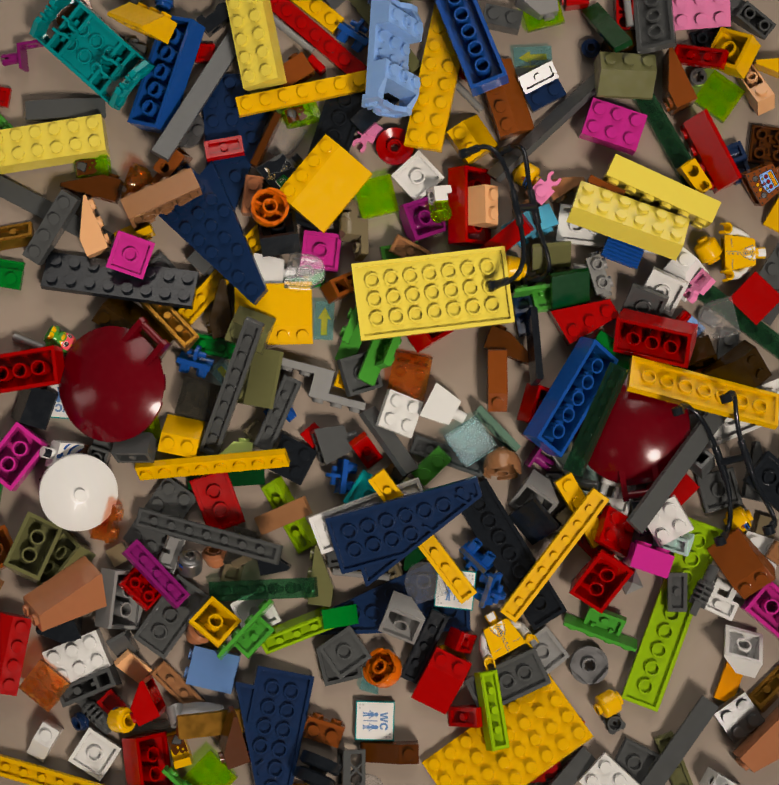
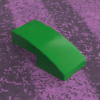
(339, 616)

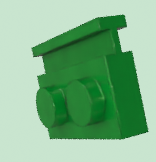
(11, 274)

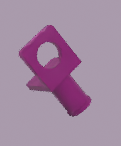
(20, 56)
(537, 457)

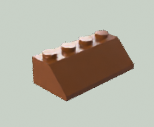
(508, 106)

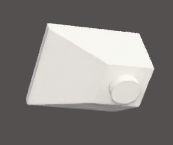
(684, 267)
(743, 650)

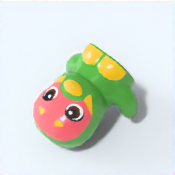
(58, 338)

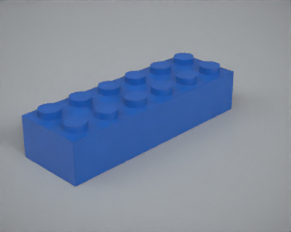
(472, 44)
(165, 85)
(569, 397)

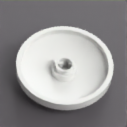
(78, 492)

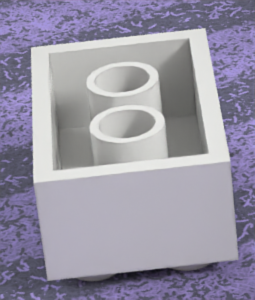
(80, 657)

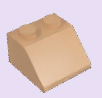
(483, 206)

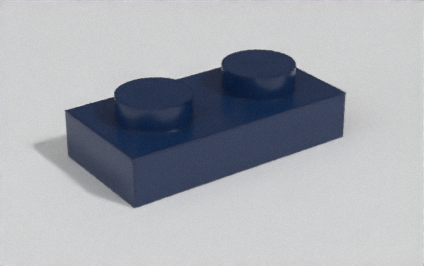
(545, 95)

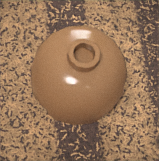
(502, 463)

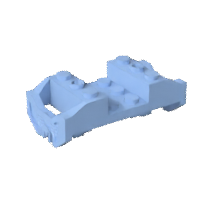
(391, 32)

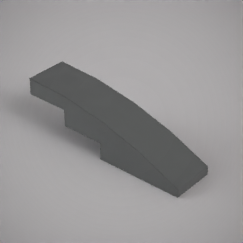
(63, 108)

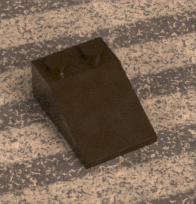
(740, 365)

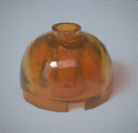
(136, 178)

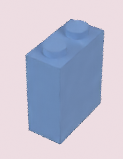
(209, 671)

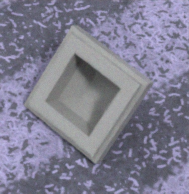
(632, 584)

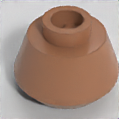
(213, 557)
(195, 637)

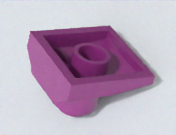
(417, 220)

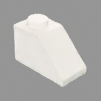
(44, 740)

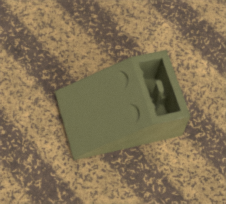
(324, 581)

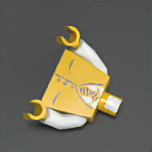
(738, 252)
(502, 637)

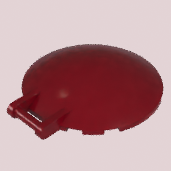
(114, 381)
(638, 441)

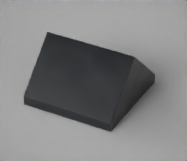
(35, 407)
(267, 568)

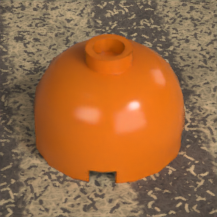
(269, 207)
(383, 668)

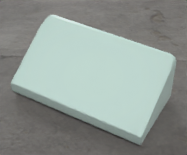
(680, 545)

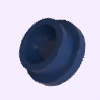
(587, 53)
(80, 721)

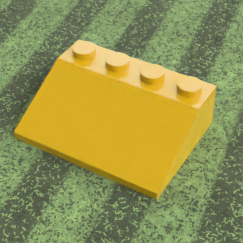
(325, 183)
(291, 310)

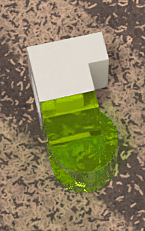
(438, 203)

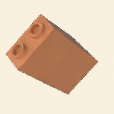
(66, 595)
(761, 745)

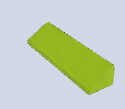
(299, 530)
(294, 631)
(492, 710)

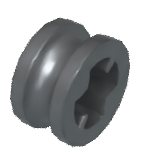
(702, 73)

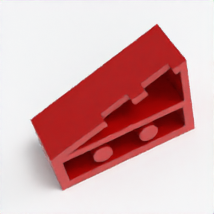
(582, 319)

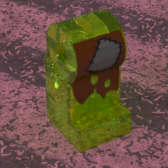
(301, 115)
(93, 167)

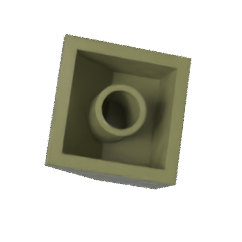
(560, 257)
(237, 323)

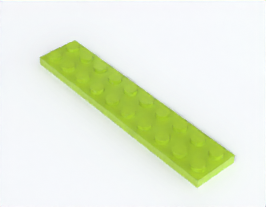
(665, 629)

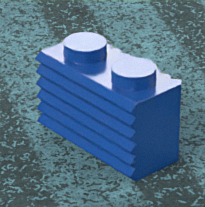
(622, 253)

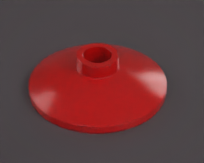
(391, 137)

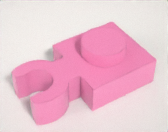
(370, 136)
(543, 189)
(700, 285)

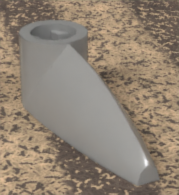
(190, 708)

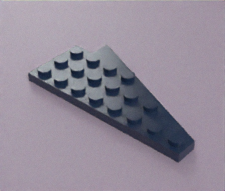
(223, 121)
(216, 234)
(388, 531)
(373, 604)
(274, 722)

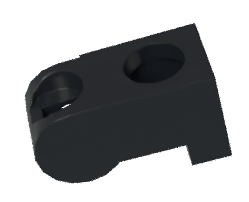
(215, 20)

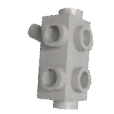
(600, 281)

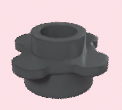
(612, 729)

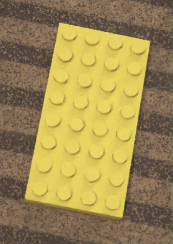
(431, 293)

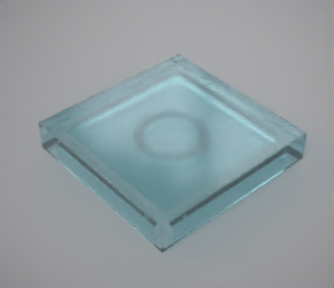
(470, 441)

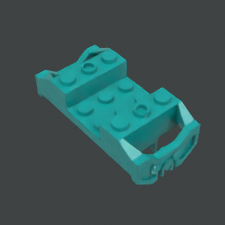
(92, 51)

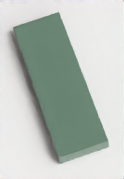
(496, 429)

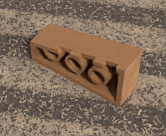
(160, 197)

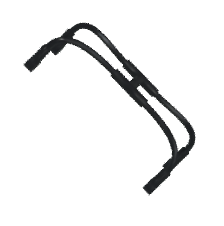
(517, 209)
(722, 462)

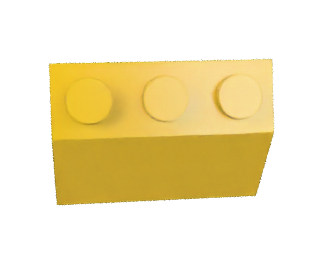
(145, 20)

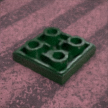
(570, 288)

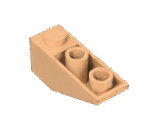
(757, 91)
(91, 231)

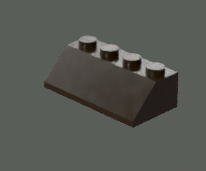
(125, 314)

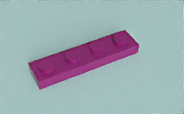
(155, 573)

